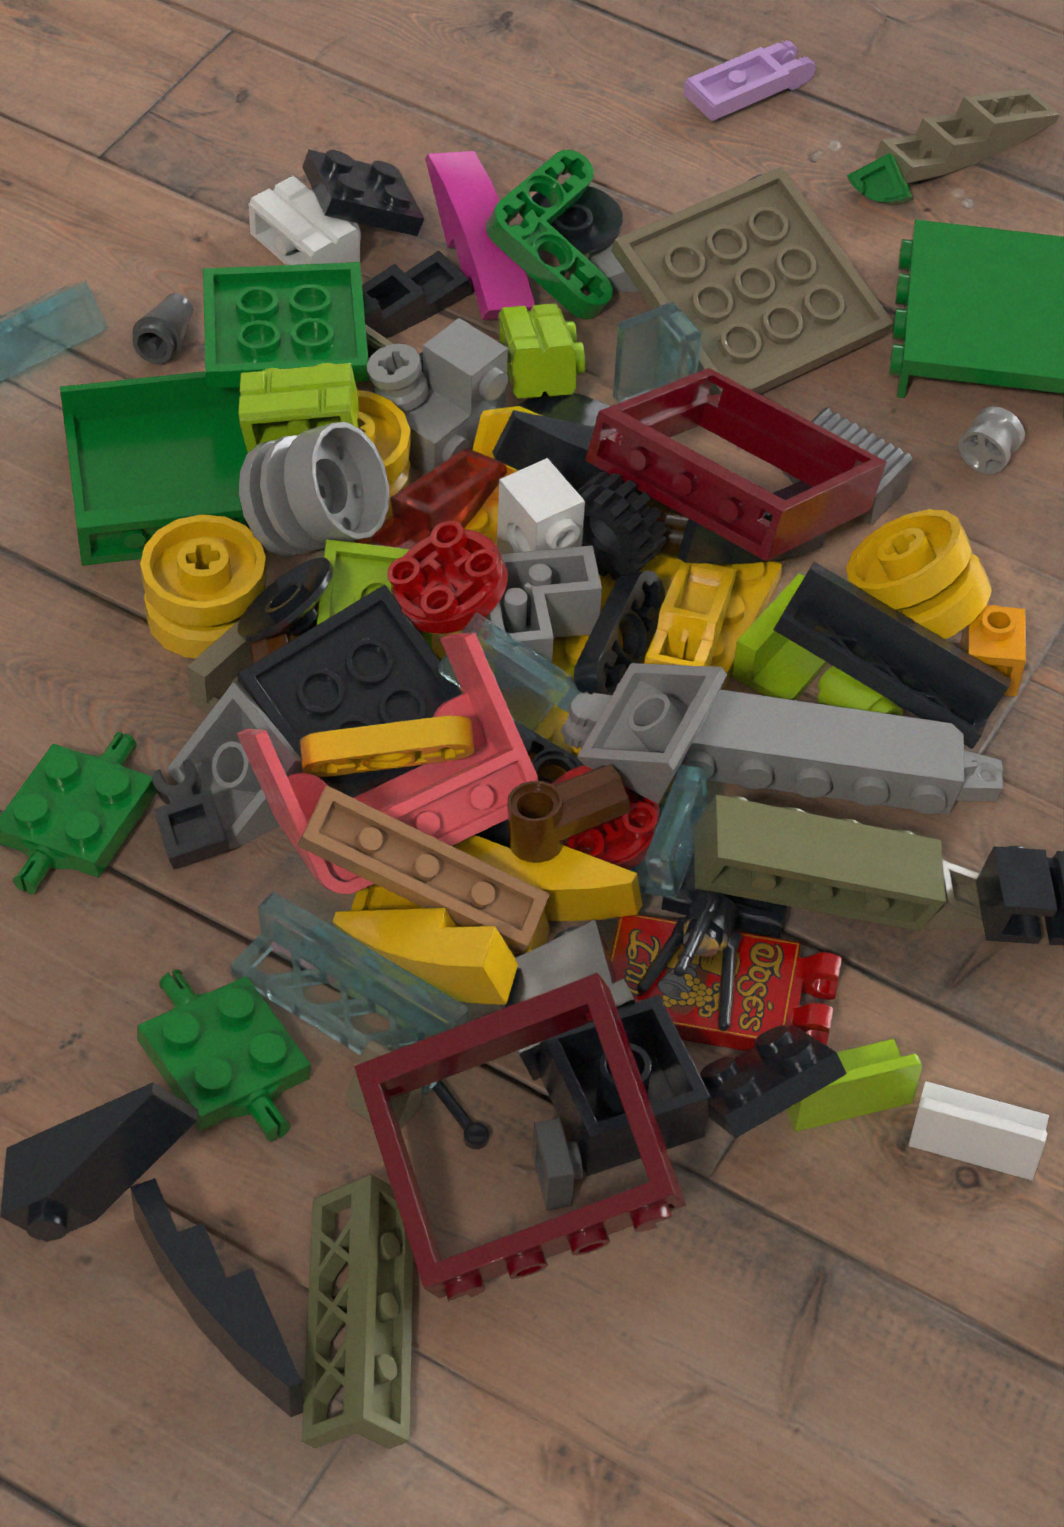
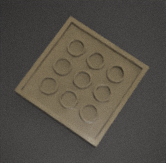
(755, 282)

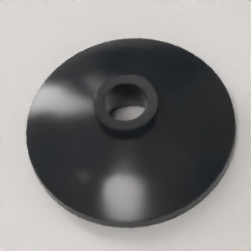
(590, 222)
(287, 601)

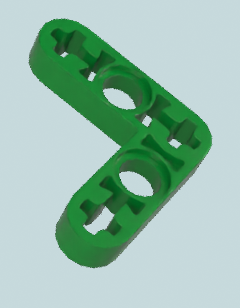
(536, 234)

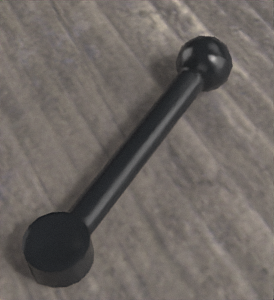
(475, 1134)

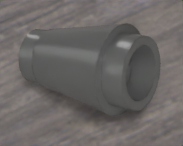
(163, 329)

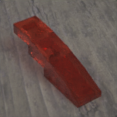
(446, 493)

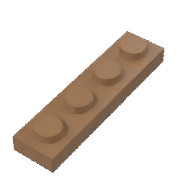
(422, 868)

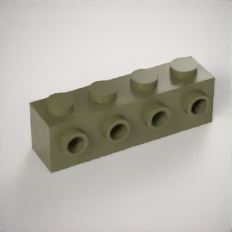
(818, 863)

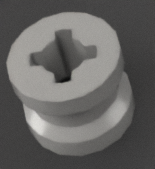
(398, 376)
(991, 440)

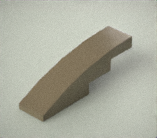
(976, 132)

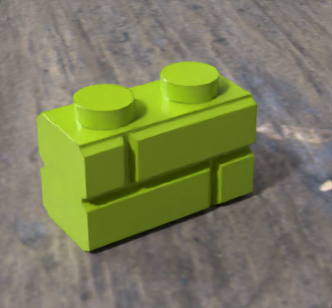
(540, 350)
(295, 400)

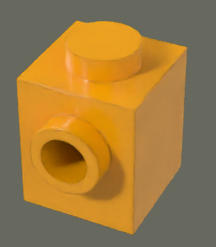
(999, 641)

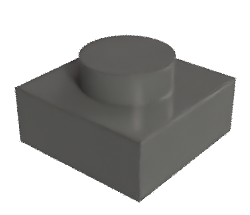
(556, 1163)

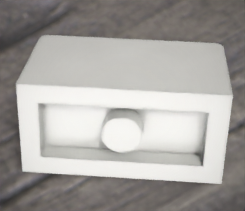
(979, 1130)

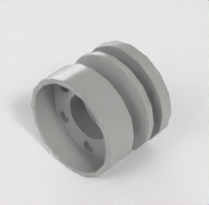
(314, 489)

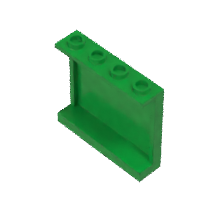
(980, 307)
(149, 457)

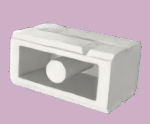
(297, 230)

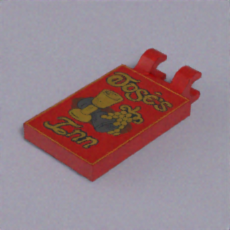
(765, 984)

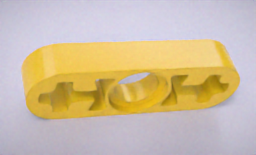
(387, 746)

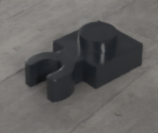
(189, 820)

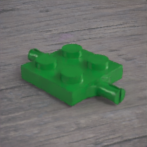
(75, 811)
(224, 1053)

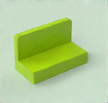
(771, 661)
(874, 1082)

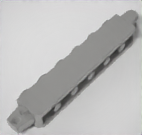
(825, 752)

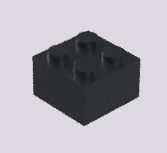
(588, 1099)

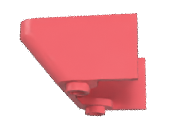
(437, 798)

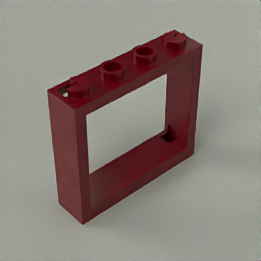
(638, 445)
(481, 1042)

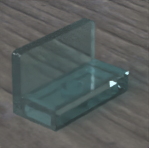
(654, 351)
(523, 676)
(673, 839)

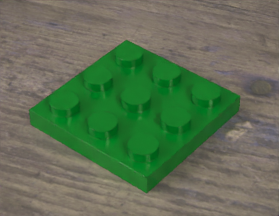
(282, 319)

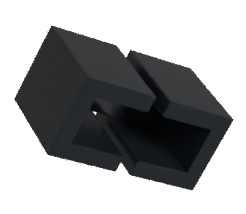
(1017, 889)

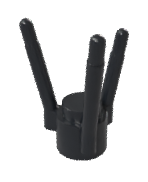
(704, 932)

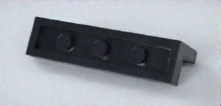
(891, 653)

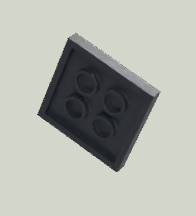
(351, 673)

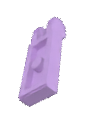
(748, 79)

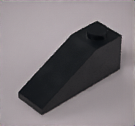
(89, 1161)

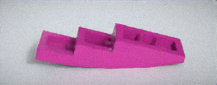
(464, 204)

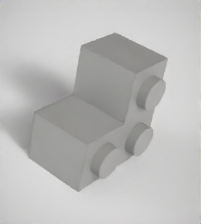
(464, 378)
(549, 596)

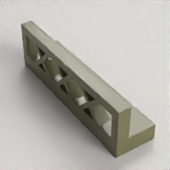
(377, 1316)

